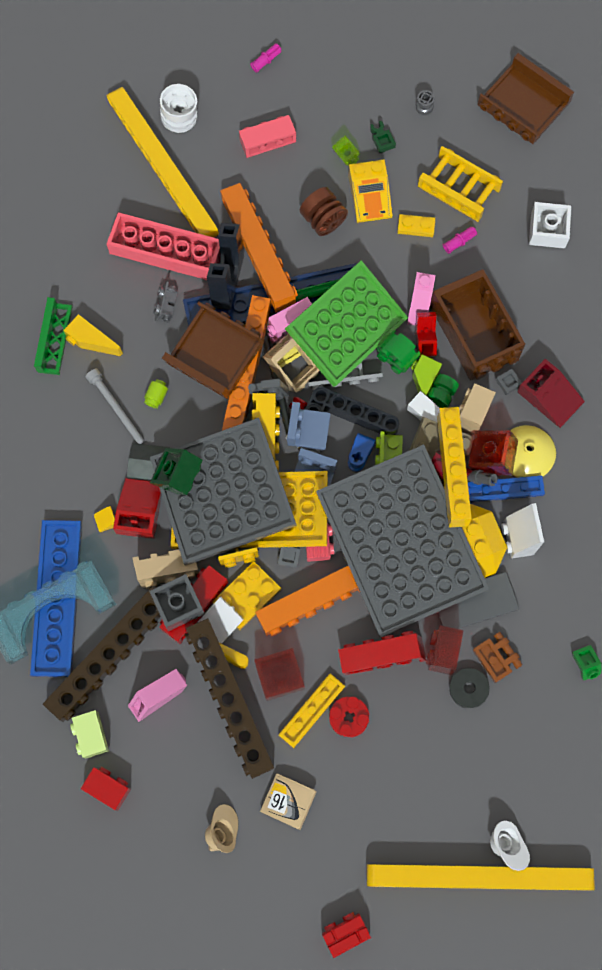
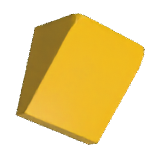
(105, 519)

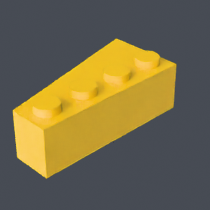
(267, 412)

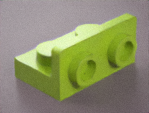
(389, 447)

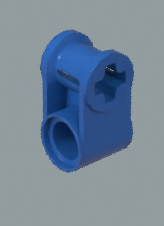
(360, 450)

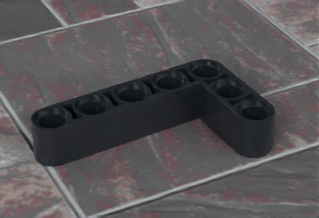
(350, 404)

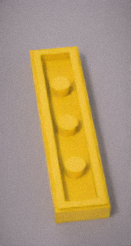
(311, 710)

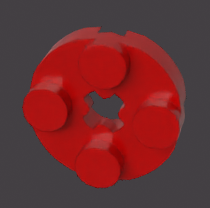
(360, 720)

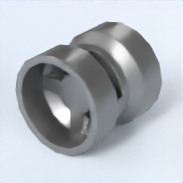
(425, 102)

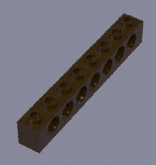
(55, 702)
(263, 762)

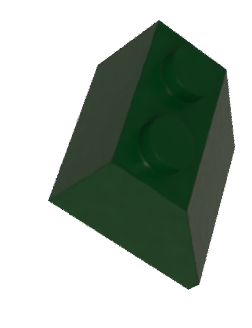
(176, 471)

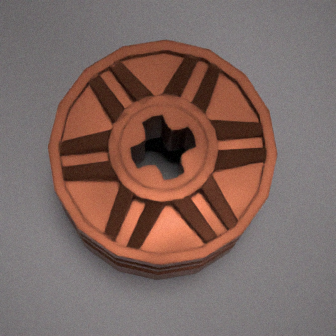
(323, 211)

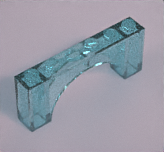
(80, 584)

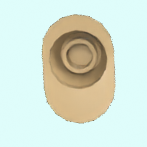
(223, 829)

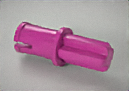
(265, 58)
(459, 239)

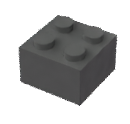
(177, 602)

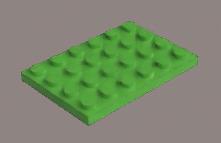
(346, 323)

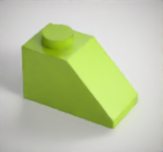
(425, 373)

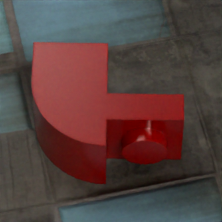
(426, 334)

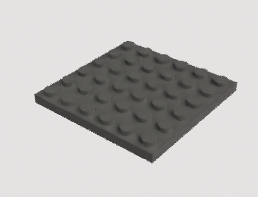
(232, 496)

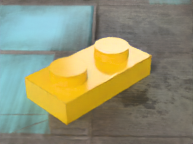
(416, 225)

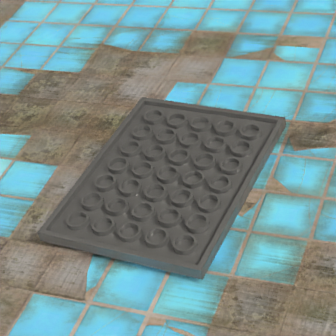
(400, 542)

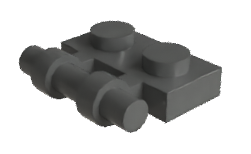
(270, 386)

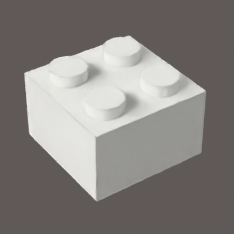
(550, 225)

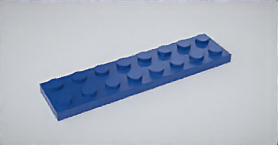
(55, 621)

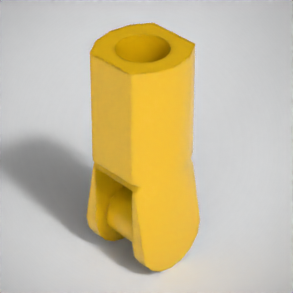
(234, 657)

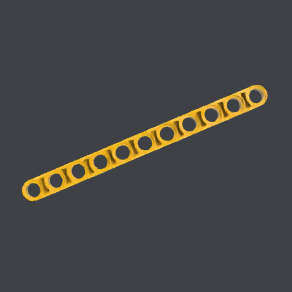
(162, 163)
(480, 877)

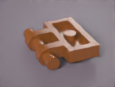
(492, 659)

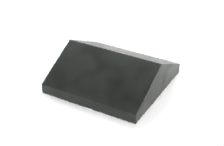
(140, 463)

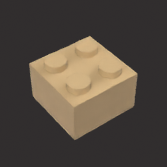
(474, 408)

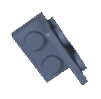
(308, 428)
(315, 462)

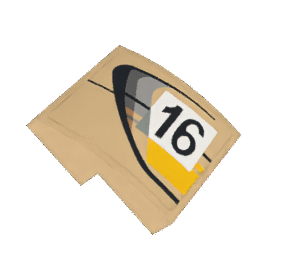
(288, 801)

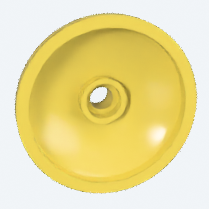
(537, 461)

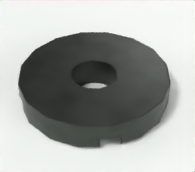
(465, 699)

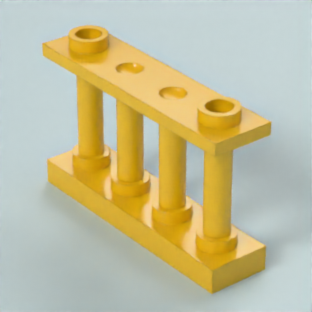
(454, 199)

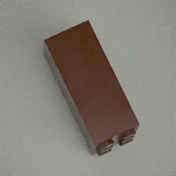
(477, 325)

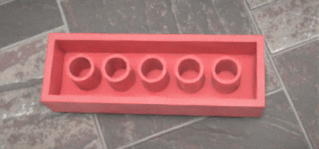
(163, 246)

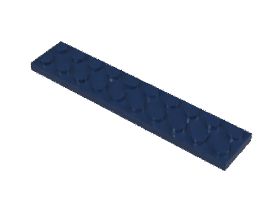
(243, 295)

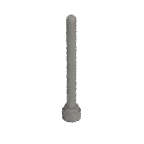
(95, 378)

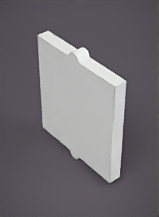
(222, 619)

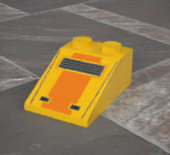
(370, 191)

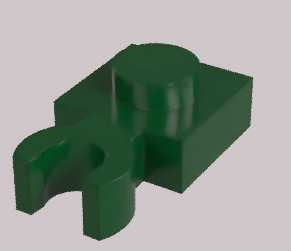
(382, 139)

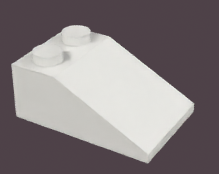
(523, 532)

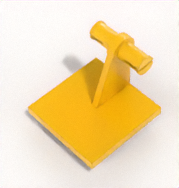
(230, 559)

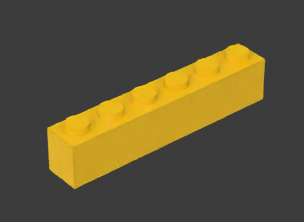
(454, 467)

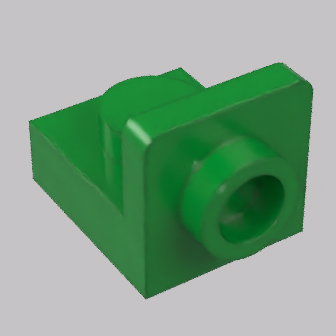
(588, 662)

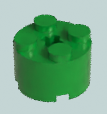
(398, 352)

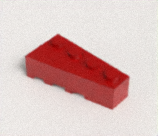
(382, 653)

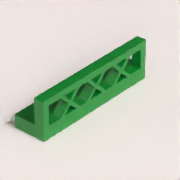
(46, 334)

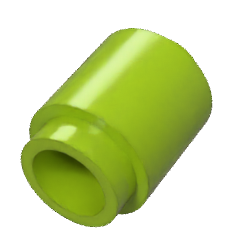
(155, 393)

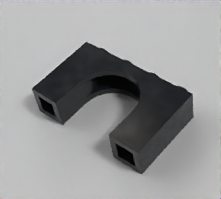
(224, 277)

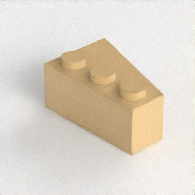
(162, 569)

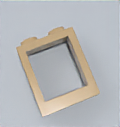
(281, 350)

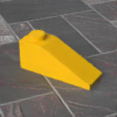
(89, 337)

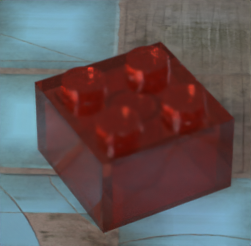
(493, 452)
(445, 650)
(279, 674)

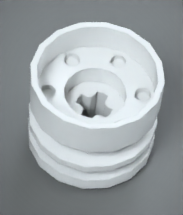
(178, 108)

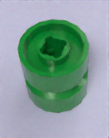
(443, 389)

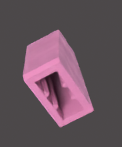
(421, 296)
(157, 694)

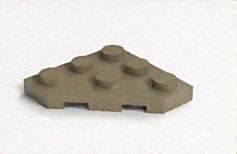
(429, 436)

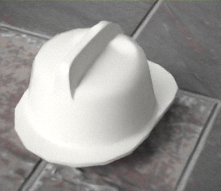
(510, 846)

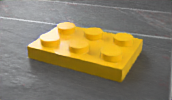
(250, 592)

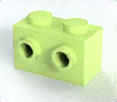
(89, 734)

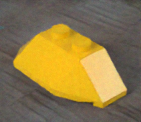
(485, 540)

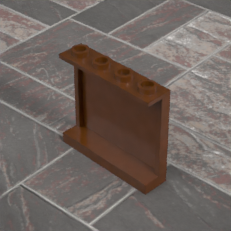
(526, 99)
(215, 350)

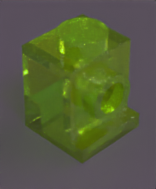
(344, 145)

